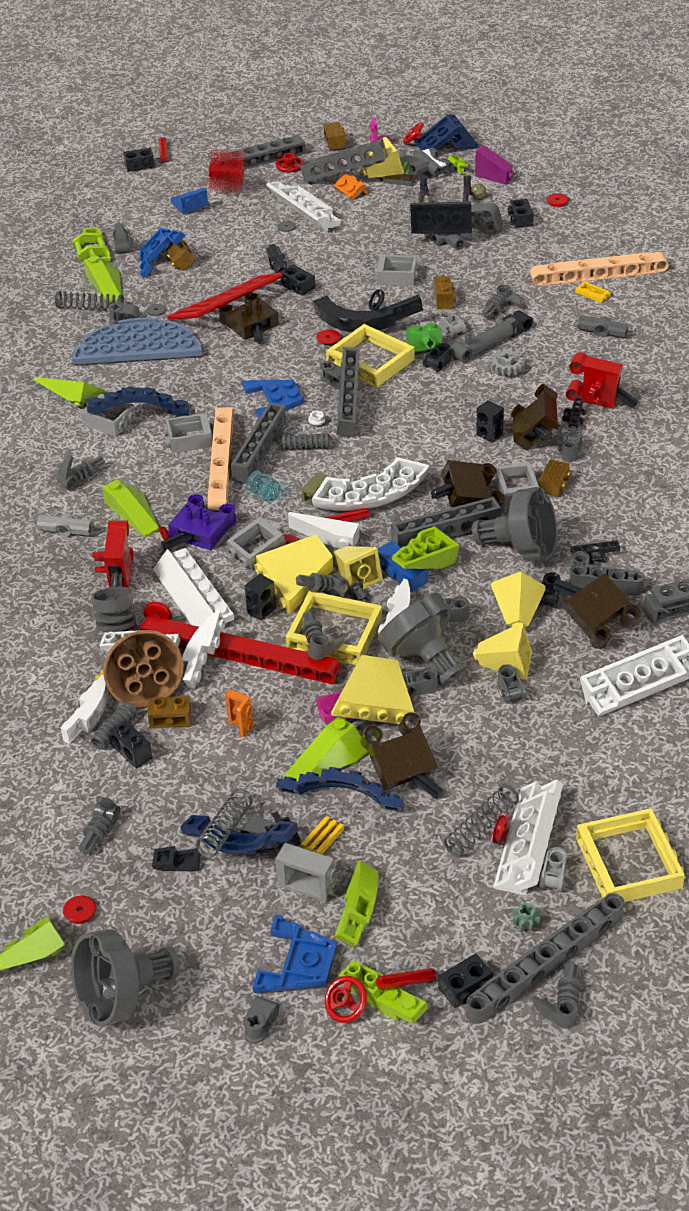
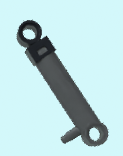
(510, 326)

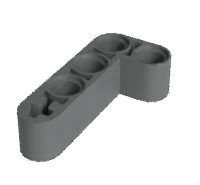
(488, 215)
(581, 574)

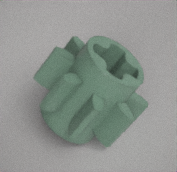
(526, 916)

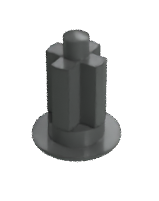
(357, 590)

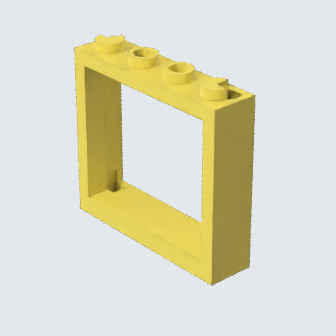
(367, 373)
(340, 605)
(625, 823)

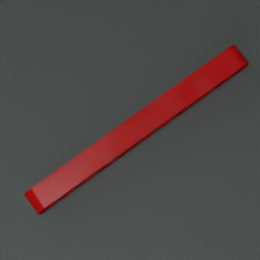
(254, 652)

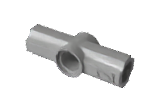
(65, 525)

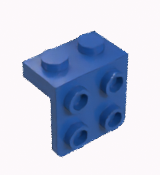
(191, 200)

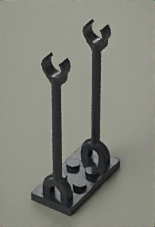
(441, 216)

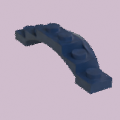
(137, 395)
(335, 778)
(238, 841)

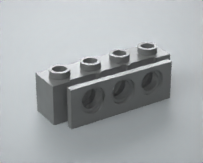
(674, 600)

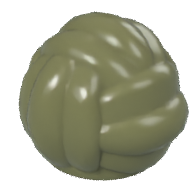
(479, 191)

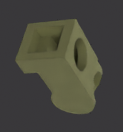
(312, 487)

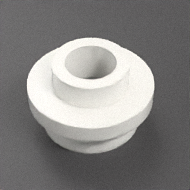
(317, 418)

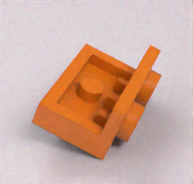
(350, 186)
(239, 711)

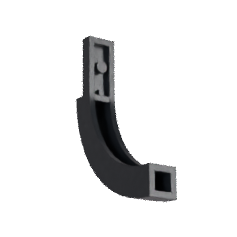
(378, 319)

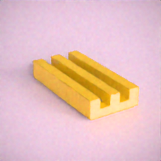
(592, 292)
(322, 827)

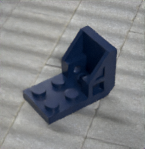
(445, 131)

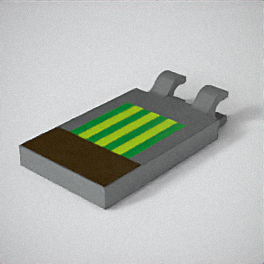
(403, 179)

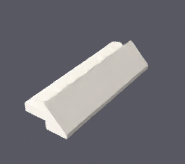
(305, 204)
(190, 587)
(637, 676)
(528, 837)

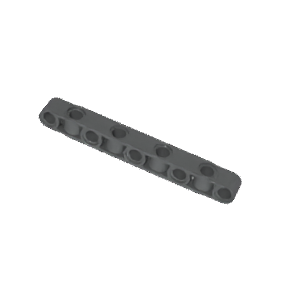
(534, 965)

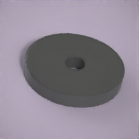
(290, 226)
(156, 309)

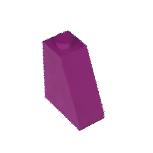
(492, 167)

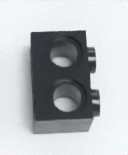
(139, 159)
(520, 213)
(297, 280)
(490, 421)
(260, 597)
(130, 744)
(462, 977)

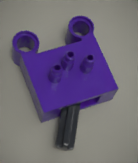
(198, 525)

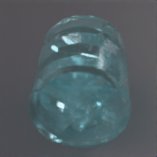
(263, 486)

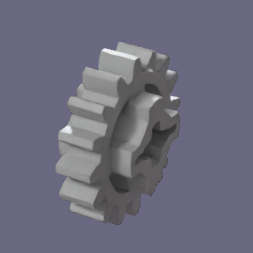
(506, 362)

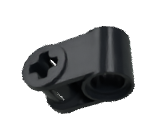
(438, 357)
(550, 595)

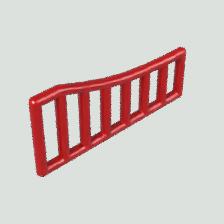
(219, 300)

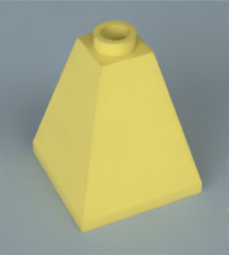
(391, 165)
(359, 565)
(518, 597)
(507, 647)

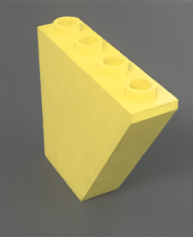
(290, 561)
(375, 692)

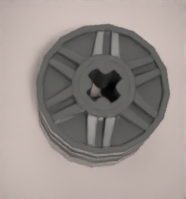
(113, 609)

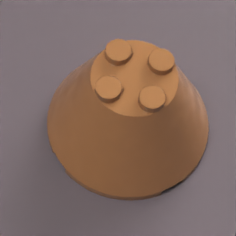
(143, 667)

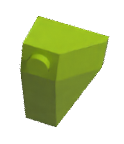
(103, 277)
(71, 390)
(131, 506)
(428, 551)
(334, 747)
(37, 943)

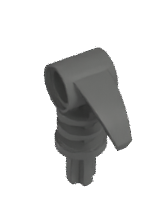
(121, 241)
(503, 297)
(71, 477)
(331, 585)
(319, 643)
(104, 814)
(567, 999)

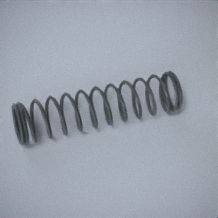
(58, 300)
(237, 804)
(461, 847)

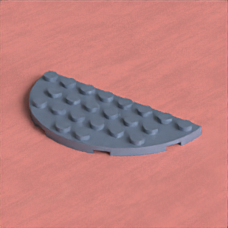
(137, 341)

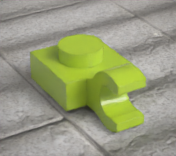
(459, 163)

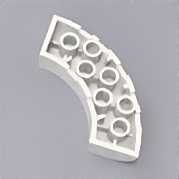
(371, 490)

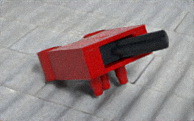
(599, 383)
(117, 555)

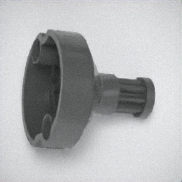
(528, 525)
(420, 632)
(109, 975)

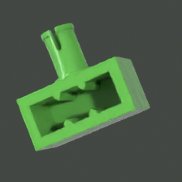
(424, 337)

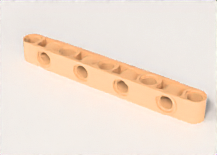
(598, 268)
(220, 458)

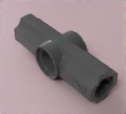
(603, 326)

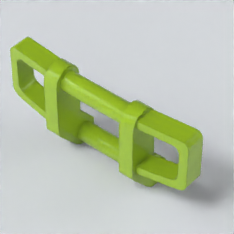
(91, 235)

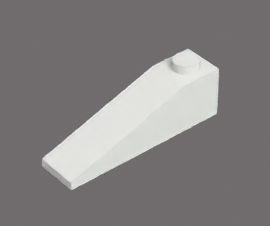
(330, 531)

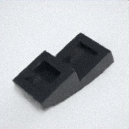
(172, 860)

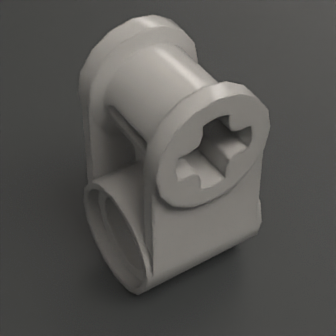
(451, 323)
(554, 869)

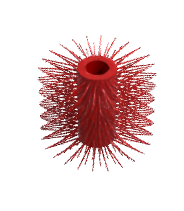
(226, 171)

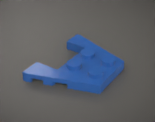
(152, 248)
(276, 391)
(307, 960)

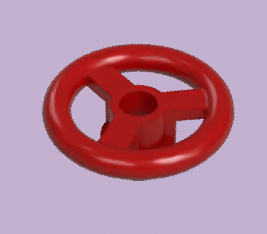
(414, 133)
(289, 161)
(335, 994)

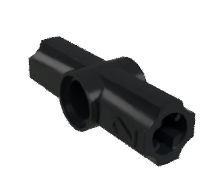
(276, 258)

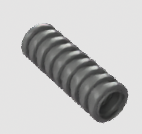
(305, 441)
(102, 736)

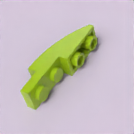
(359, 904)
(391, 1001)

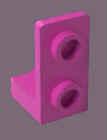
(373, 127)

